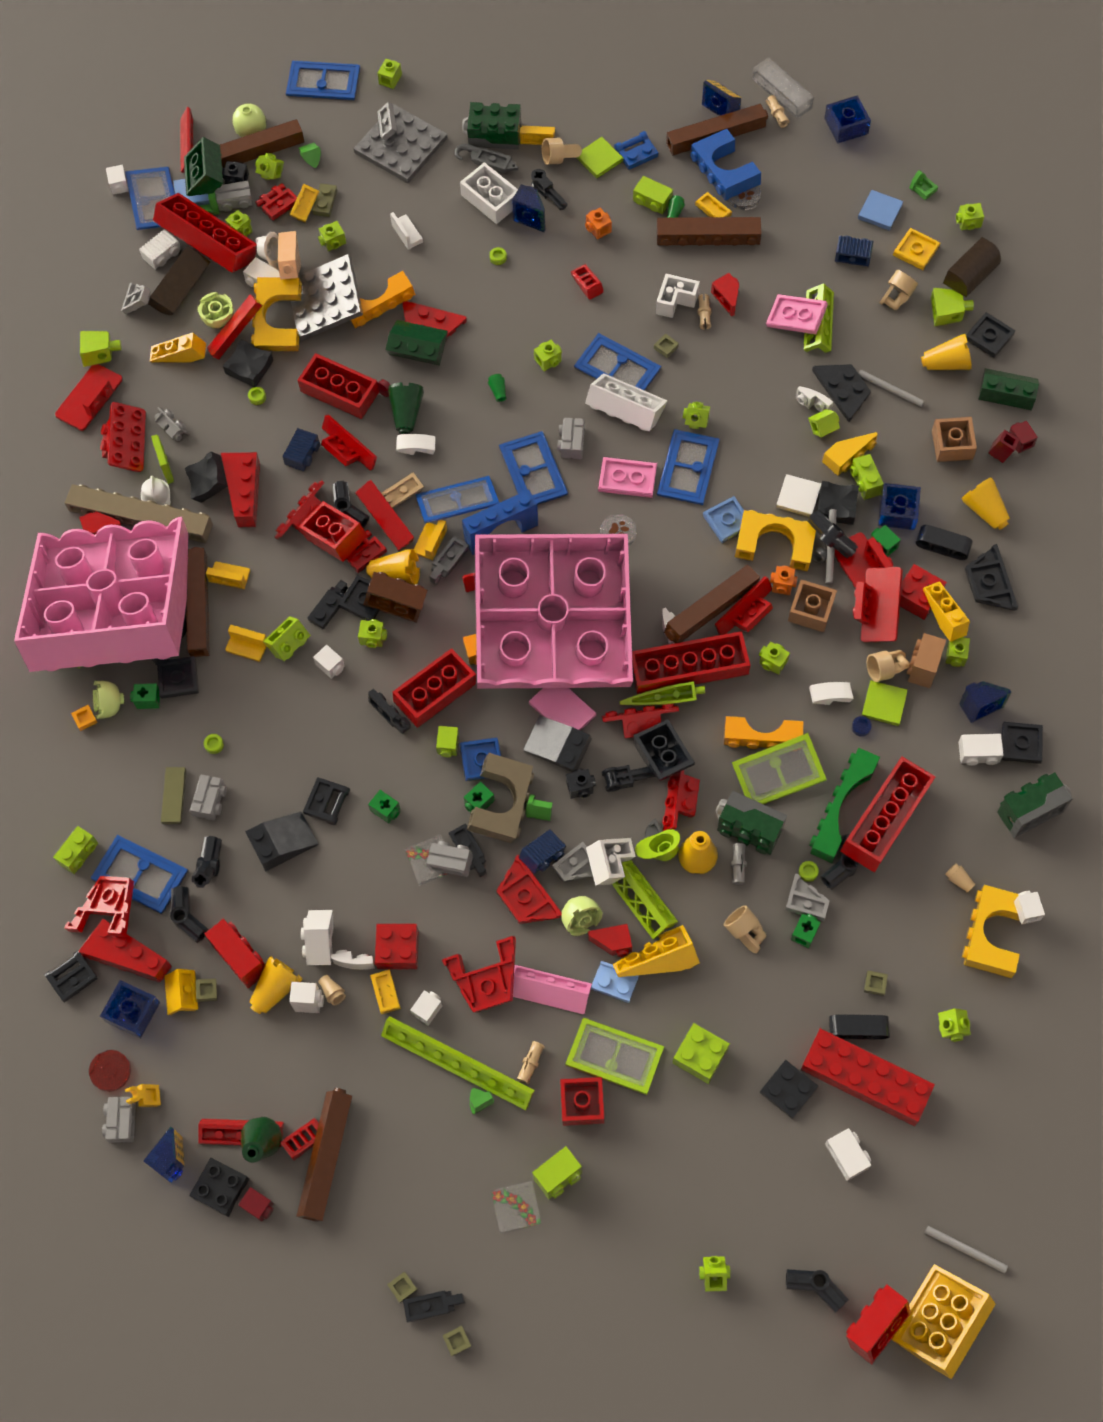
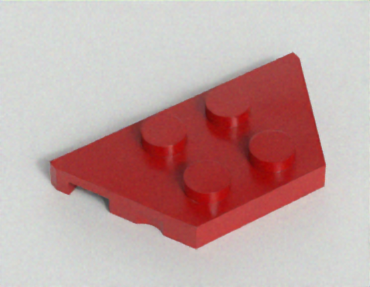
(432, 317)
(526, 896)

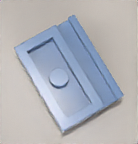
(610, 984)

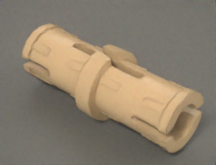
(777, 111)
(704, 311)
(530, 1062)

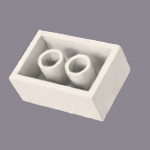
(489, 192)

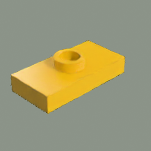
(304, 203)
(712, 206)
(385, 991)

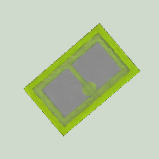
(779, 770)
(614, 1056)

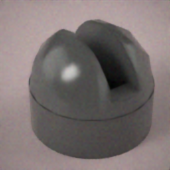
(819, 555)

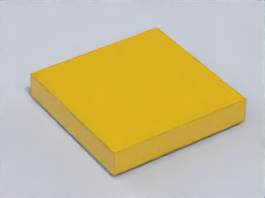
(916, 249)

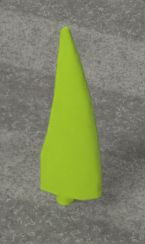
(666, 695)

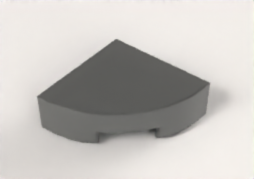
(653, 828)

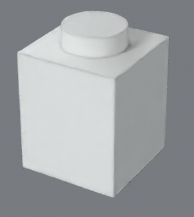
(117, 179)
(329, 661)
(1029, 907)
(426, 1007)

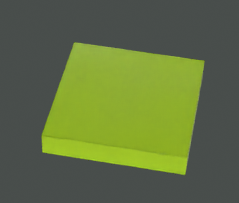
(599, 157)
(163, 461)
(884, 703)

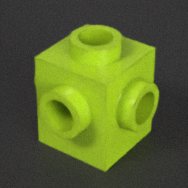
(269, 166)
(970, 216)
(240, 222)
(332, 236)
(547, 355)
(702, 413)
(372, 633)
(773, 657)
(954, 1024)
(714, 1273)

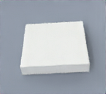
(798, 495)

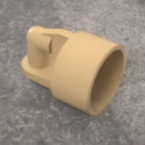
(555, 151)
(904, 285)
(886, 664)
(741, 923)

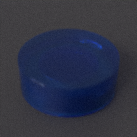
(861, 726)

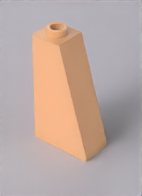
(288, 255)

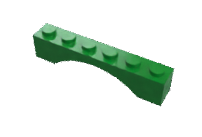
(829, 838)

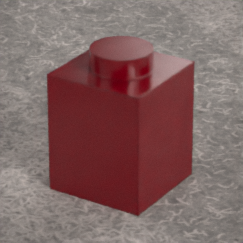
(1025, 434)
(1003, 446)
(256, 1204)

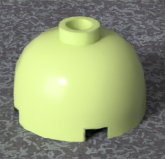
(248, 120)
(215, 310)
(106, 699)
(580, 914)

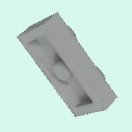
(387, 121)

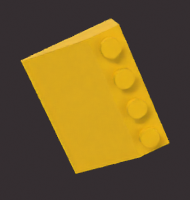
(944, 1320)

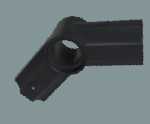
(342, 499)
(832, 534)
(209, 863)
(839, 871)
(181, 905)
(805, 1281)

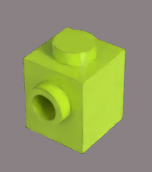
(389, 73)
(824, 422)
(957, 652)
(447, 741)

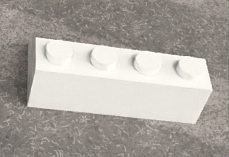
(625, 402)

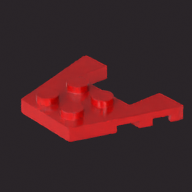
(107, 897)
(488, 985)

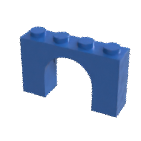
(727, 182)
(519, 508)

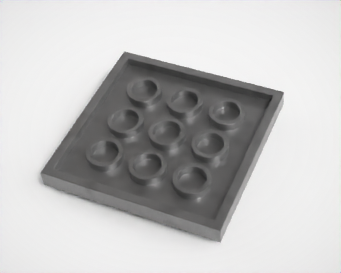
(406, 149)
(327, 298)

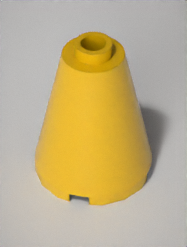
(948, 356)
(988, 504)
(397, 565)
(698, 853)
(272, 985)

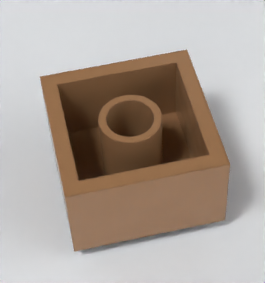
(954, 439)
(812, 605)
(925, 660)

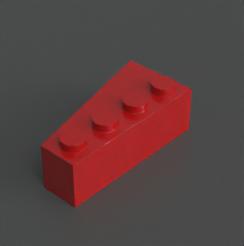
(242, 478)
(124, 953)

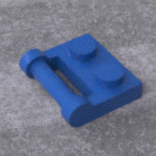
(639, 154)

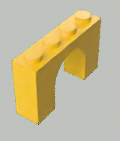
(268, 291)
(798, 532)
(980, 952)

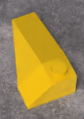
(669, 954)

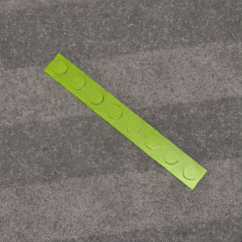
(457, 1063)

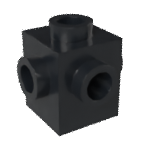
(235, 172)
(580, 783)

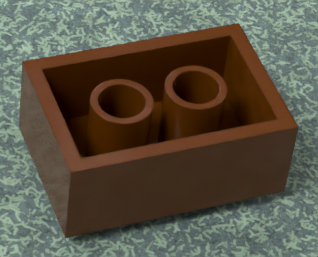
(395, 596)

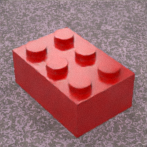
(333, 531)
(236, 952)
(878, 1323)

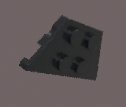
(843, 386)
(990, 580)

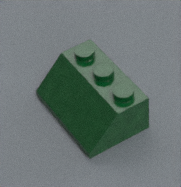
(203, 168)
(416, 342)
(1008, 389)

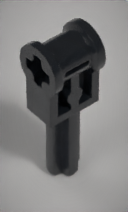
(545, 188)
(623, 777)

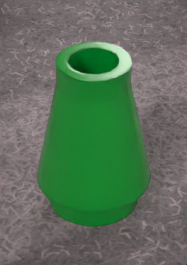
(675, 206)
(497, 386)

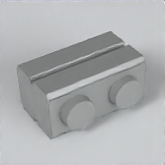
(234, 196)
(572, 438)
(208, 797)
(449, 859)
(119, 1120)

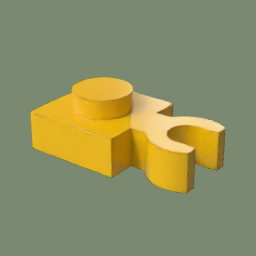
(145, 1094)

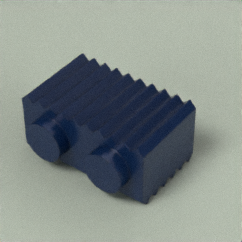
(854, 250)
(300, 449)
(542, 852)

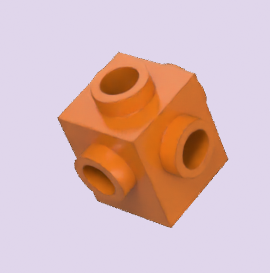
(598, 223)
(783, 580)

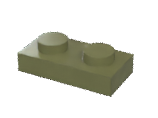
(325, 200)

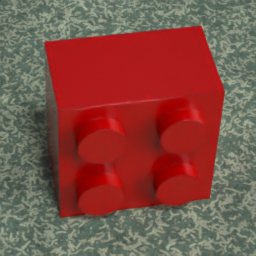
(912, 594)
(396, 946)
(582, 1101)

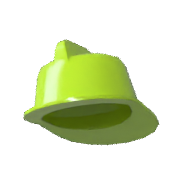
(659, 846)

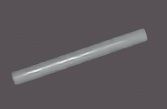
(891, 388)
(830, 552)
(966, 1249)

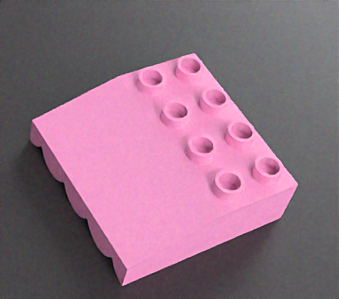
(105, 596)
(553, 611)

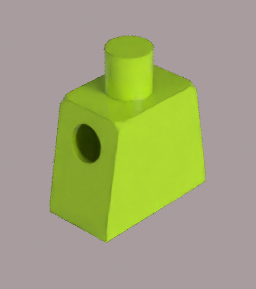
(948, 306)
(97, 347)

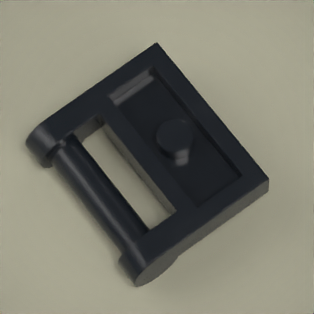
(320, 798)
(73, 981)

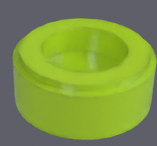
(498, 256)
(256, 395)
(213, 744)
(808, 871)

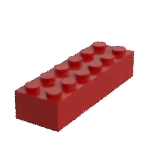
(205, 232)
(690, 661)
(887, 814)
(867, 1077)

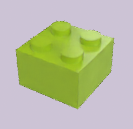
(701, 1053)
(557, 1173)

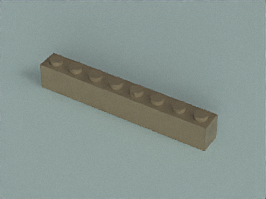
(133, 510)

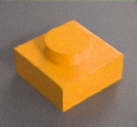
(84, 717)

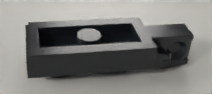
(328, 605)
(388, 712)
(461, 836)
(431, 1305)

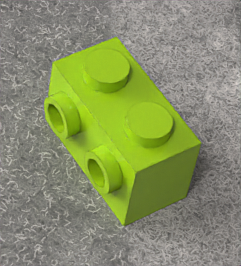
(866, 476)
(287, 638)
(75, 850)

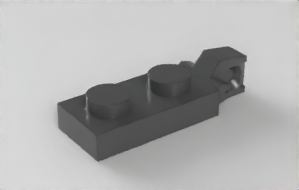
(448, 559)

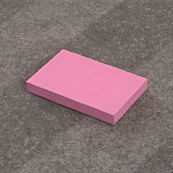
(797, 314)
(627, 477)
(562, 706)

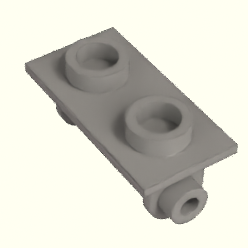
(166, 419)

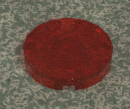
(109, 1070)

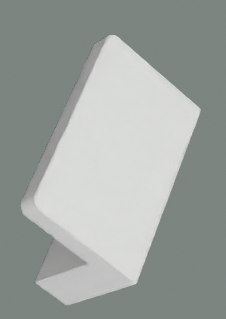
(406, 231)

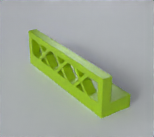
(824, 334)
(644, 895)

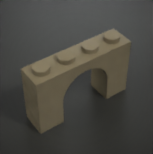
(517, 778)

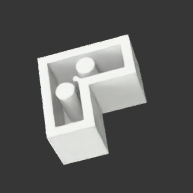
(676, 291)
(606, 859)
(317, 934)

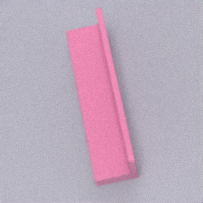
(551, 989)

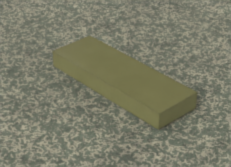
(173, 795)

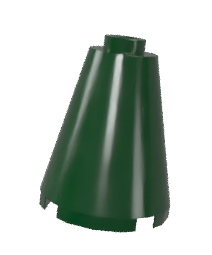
(405, 405)
(260, 1139)

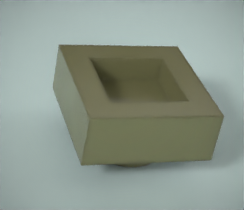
(666, 345)
(875, 983)
(206, 990)
(402, 1287)
(456, 1341)

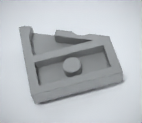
(135, 298)
(574, 864)
(806, 900)

